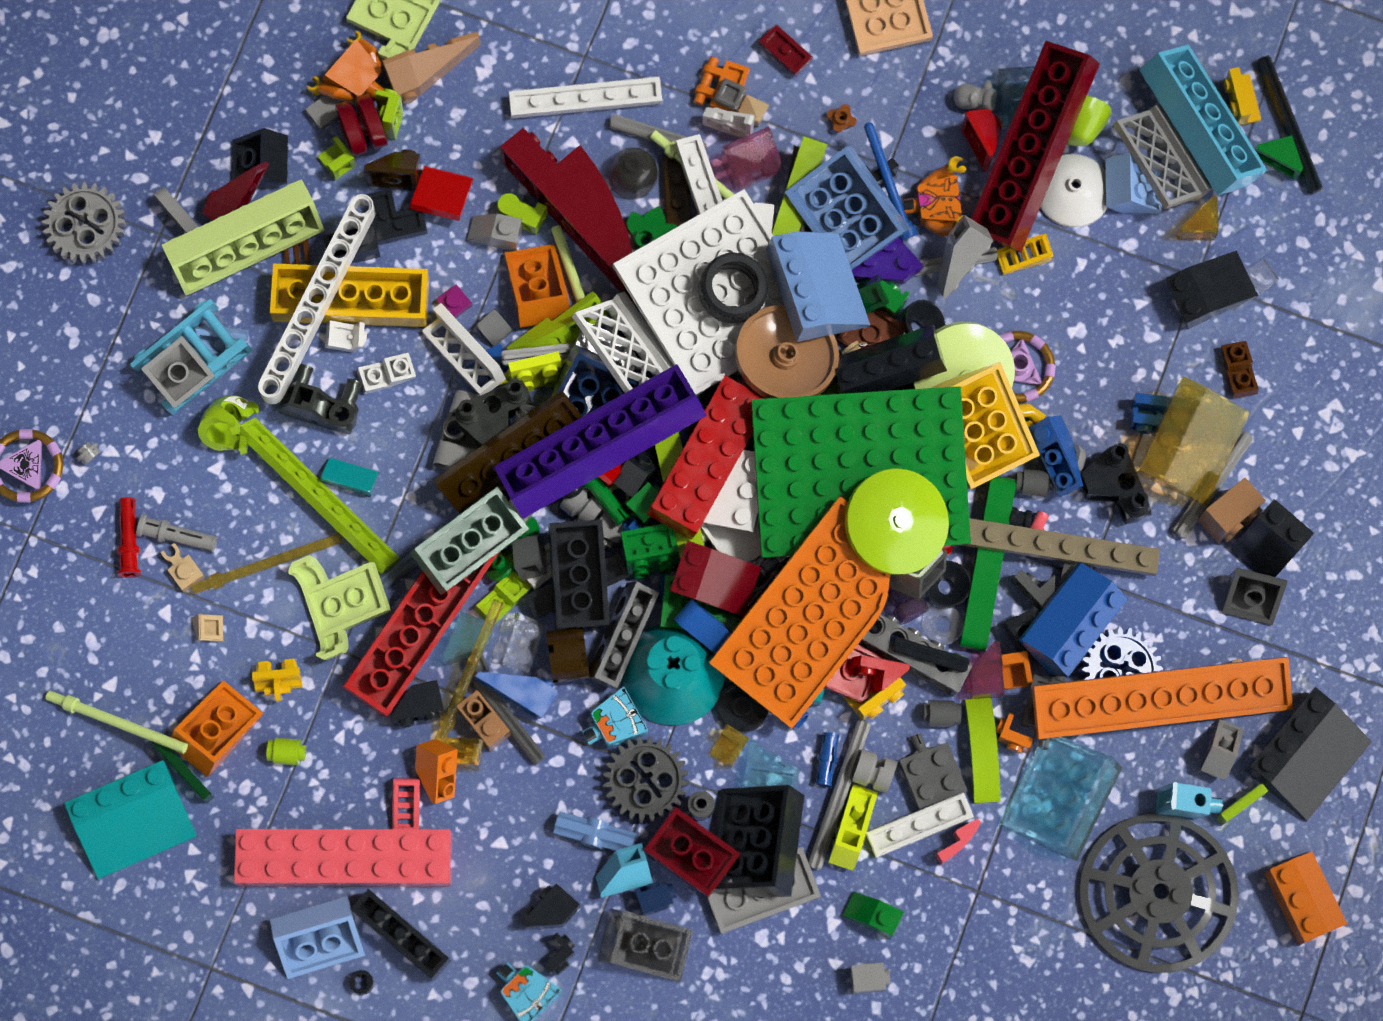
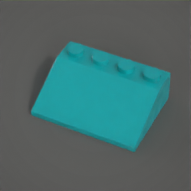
(131, 819)

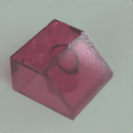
(751, 158)

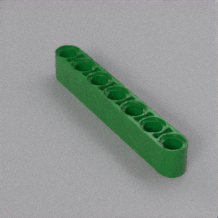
(987, 568)

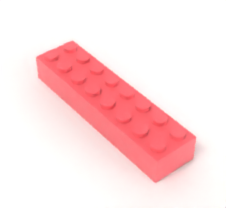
(343, 858)

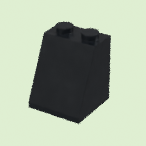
(1272, 540)

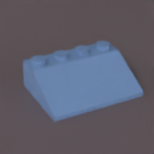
(848, 201)
(816, 284)

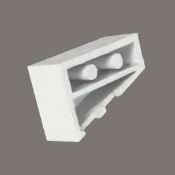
(737, 501)

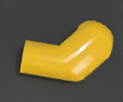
(1031, 412)

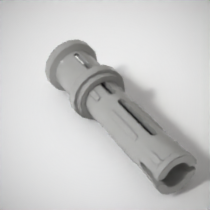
(164, 531)

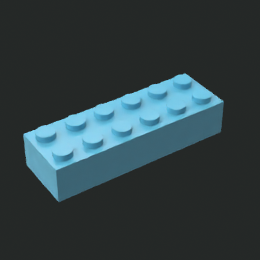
(1203, 119)

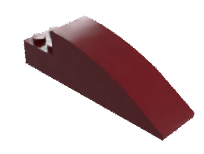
(574, 199)

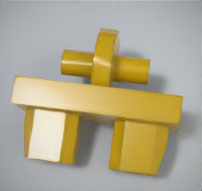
(277, 681)

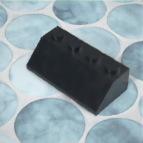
(891, 362)

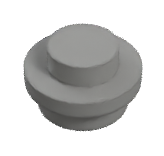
(87, 452)

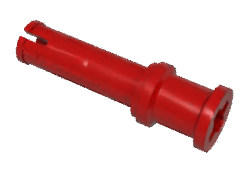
(128, 546)

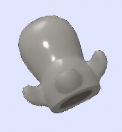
(973, 97)

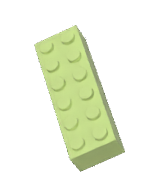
(243, 237)

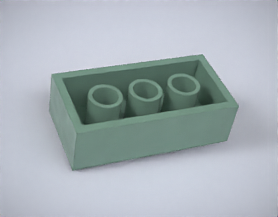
(469, 541)

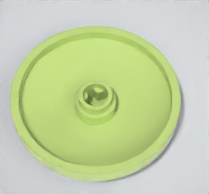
(967, 349)

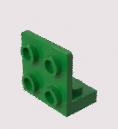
(650, 551)

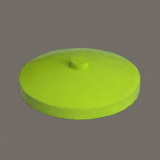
(896, 521)

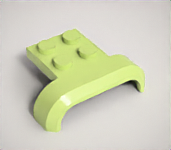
(393, 20)
(339, 601)

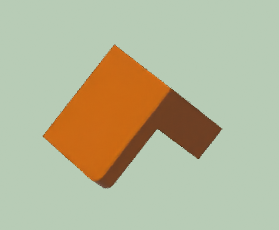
(1016, 670)

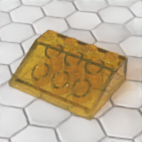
(1193, 441)

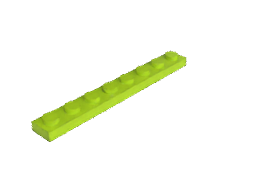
(318, 495)

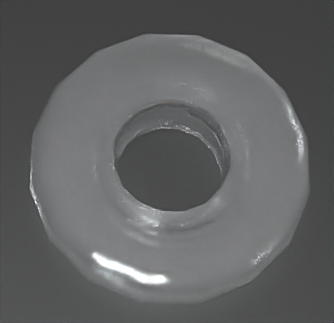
(949, 614)

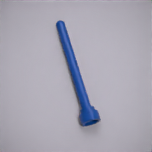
(887, 178)

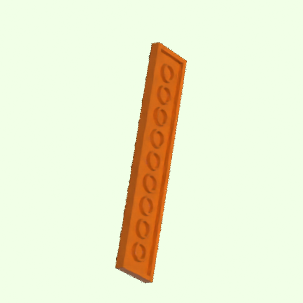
(1162, 697)

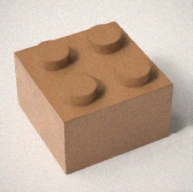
(1230, 511)

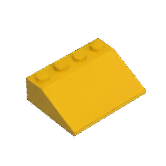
(992, 423)

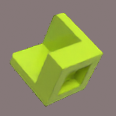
(337, 159)

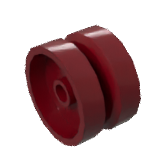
(357, 126)

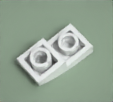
(386, 374)

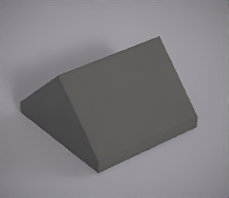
(1253, 596)

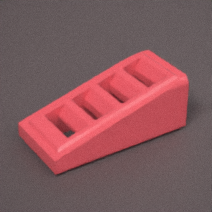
(406, 781)

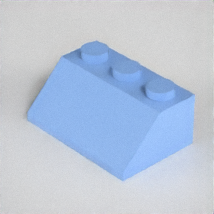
(317, 937)

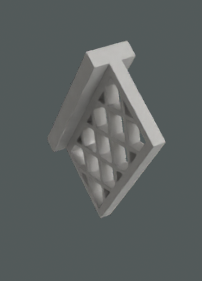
(1171, 151)

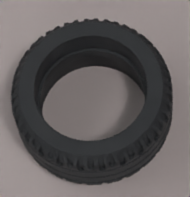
(751, 269)

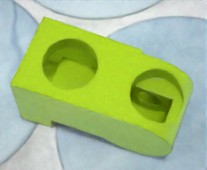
(531, 217)

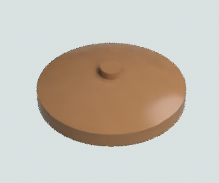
(777, 363)

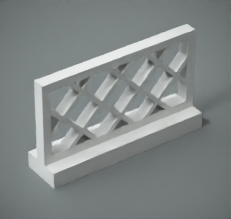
(637, 332)

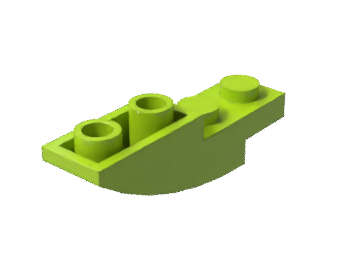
(560, 330)

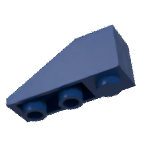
(1057, 453)

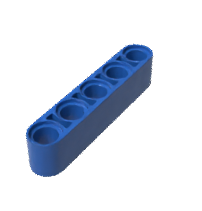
(702, 625)

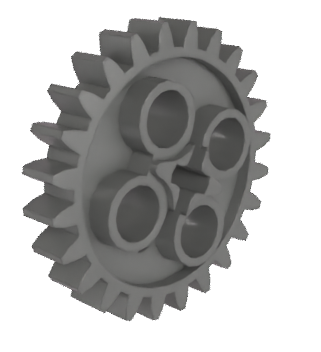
(664, 765)

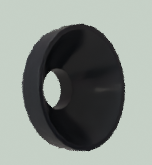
(924, 313)
(962, 585)

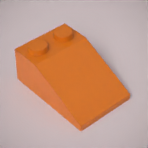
(536, 284)
(216, 727)

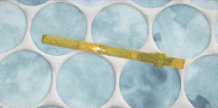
(218, 580)
(448, 719)

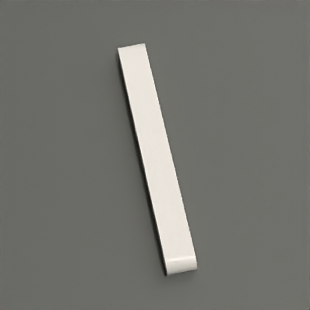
(317, 311)

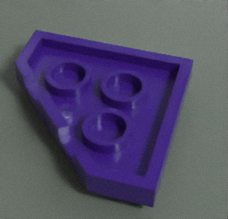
(891, 263)

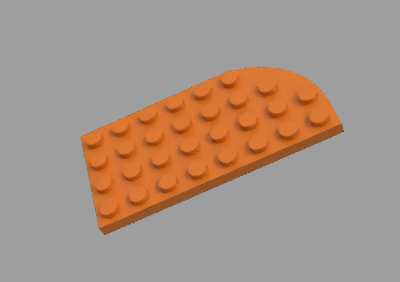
(804, 622)

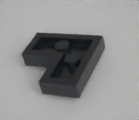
(391, 224)

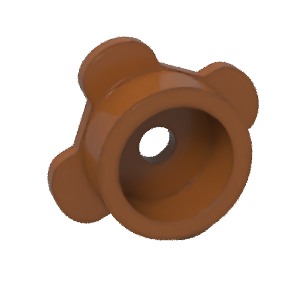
(841, 125)

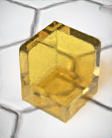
(729, 746)

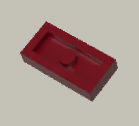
(785, 50)

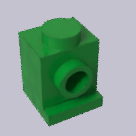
(896, 299)

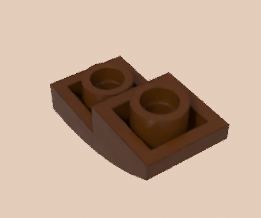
(1239, 369)

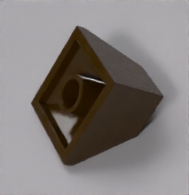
(395, 171)

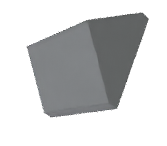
(178, 371)

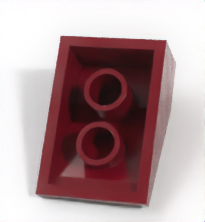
(715, 578)
(691, 852)

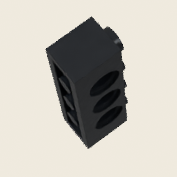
(401, 935)

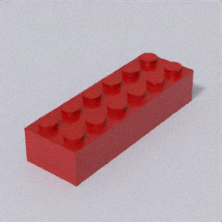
(706, 459)

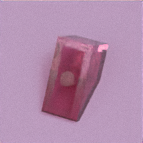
(986, 675)

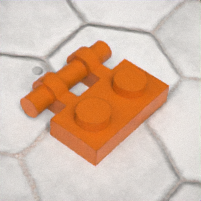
(731, 71)

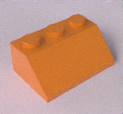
(1305, 898)

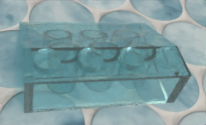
(1061, 796)

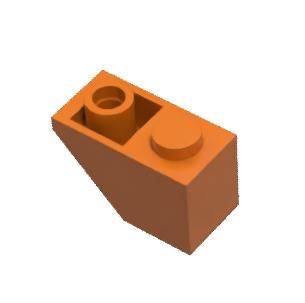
(437, 769)

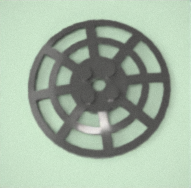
(1144, 901)

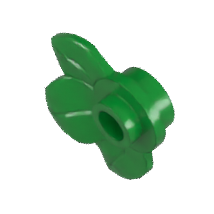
(650, 226)

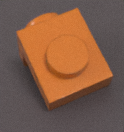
(1015, 741)

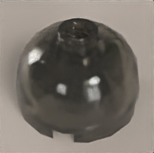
(632, 173)

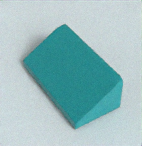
(349, 477)

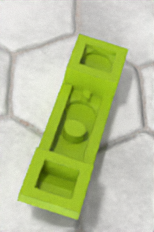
(983, 750)

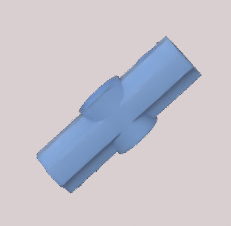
(593, 832)

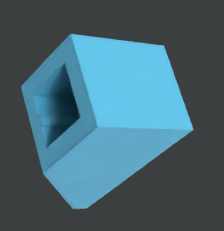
(624, 871)

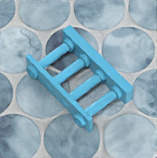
(219, 365)

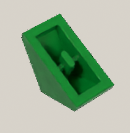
(1281, 156)

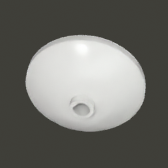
(1072, 205)

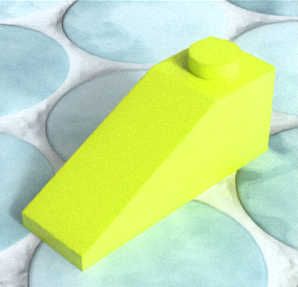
(853, 827)

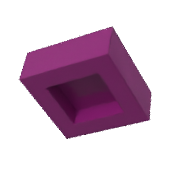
(455, 301)

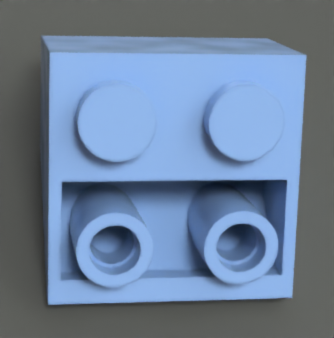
(1128, 188)

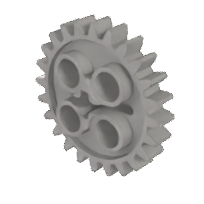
(97, 204)

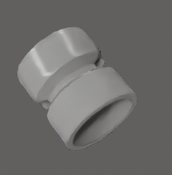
(583, 506)
(874, 771)

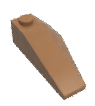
(415, 73)

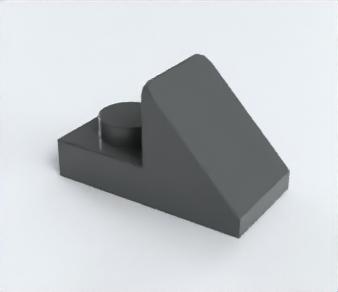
(1028, 586)

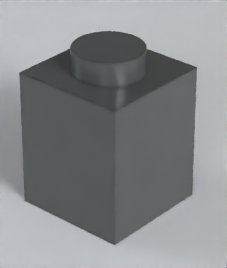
(529, 557)

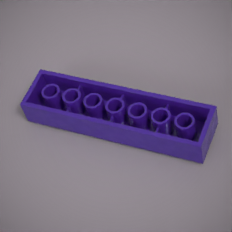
(600, 441)

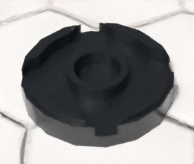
(740, 710)

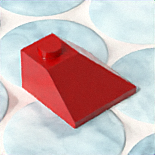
(982, 134)

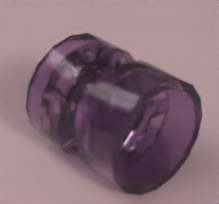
(906, 607)

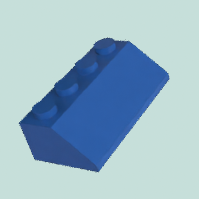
(1072, 620)

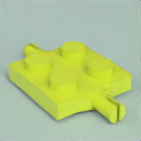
(536, 371)

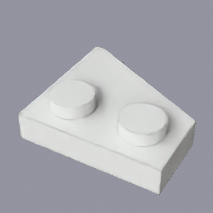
(728, 121)

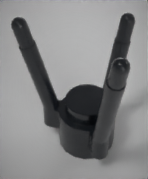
(769, 569)

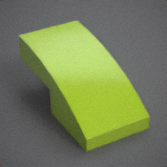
(509, 591)

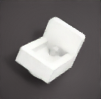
(345, 336)

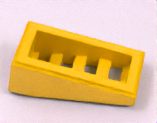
(1037, 259)

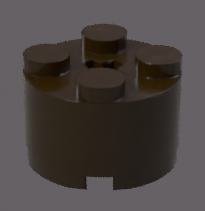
(567, 654)

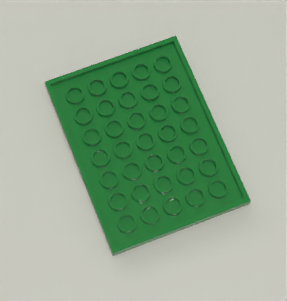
(828, 444)

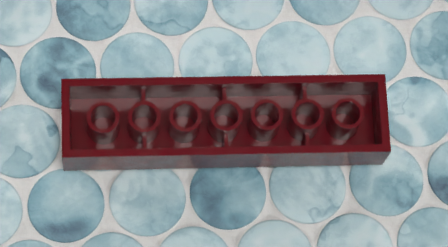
(1034, 144)

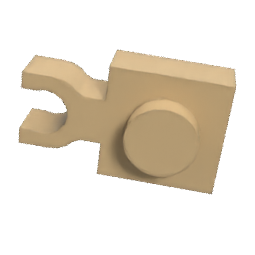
(183, 570)

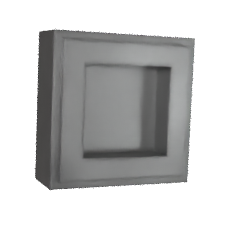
(730, 94)

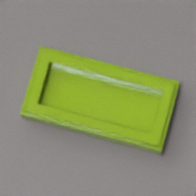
(1242, 804)

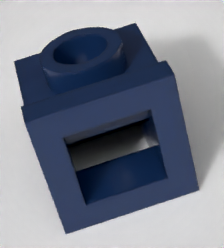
(655, 898)

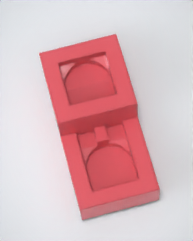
(962, 837)

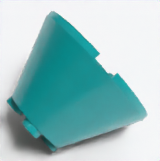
(672, 694)

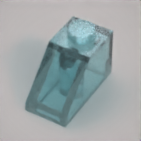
(463, 638)

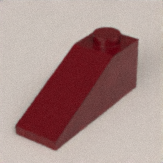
(235, 193)

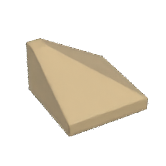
(754, 107)
(208, 627)

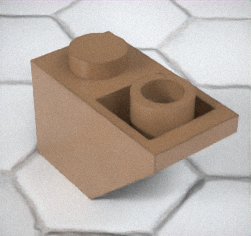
(484, 720)

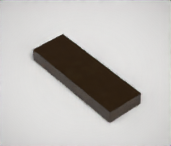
(675, 192)

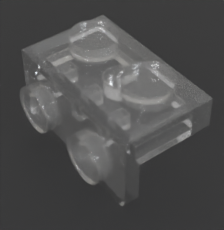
(517, 642)

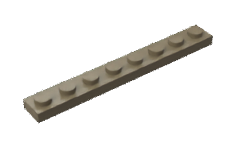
(1063, 547)

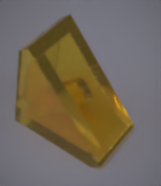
(1202, 224)
(469, 751)

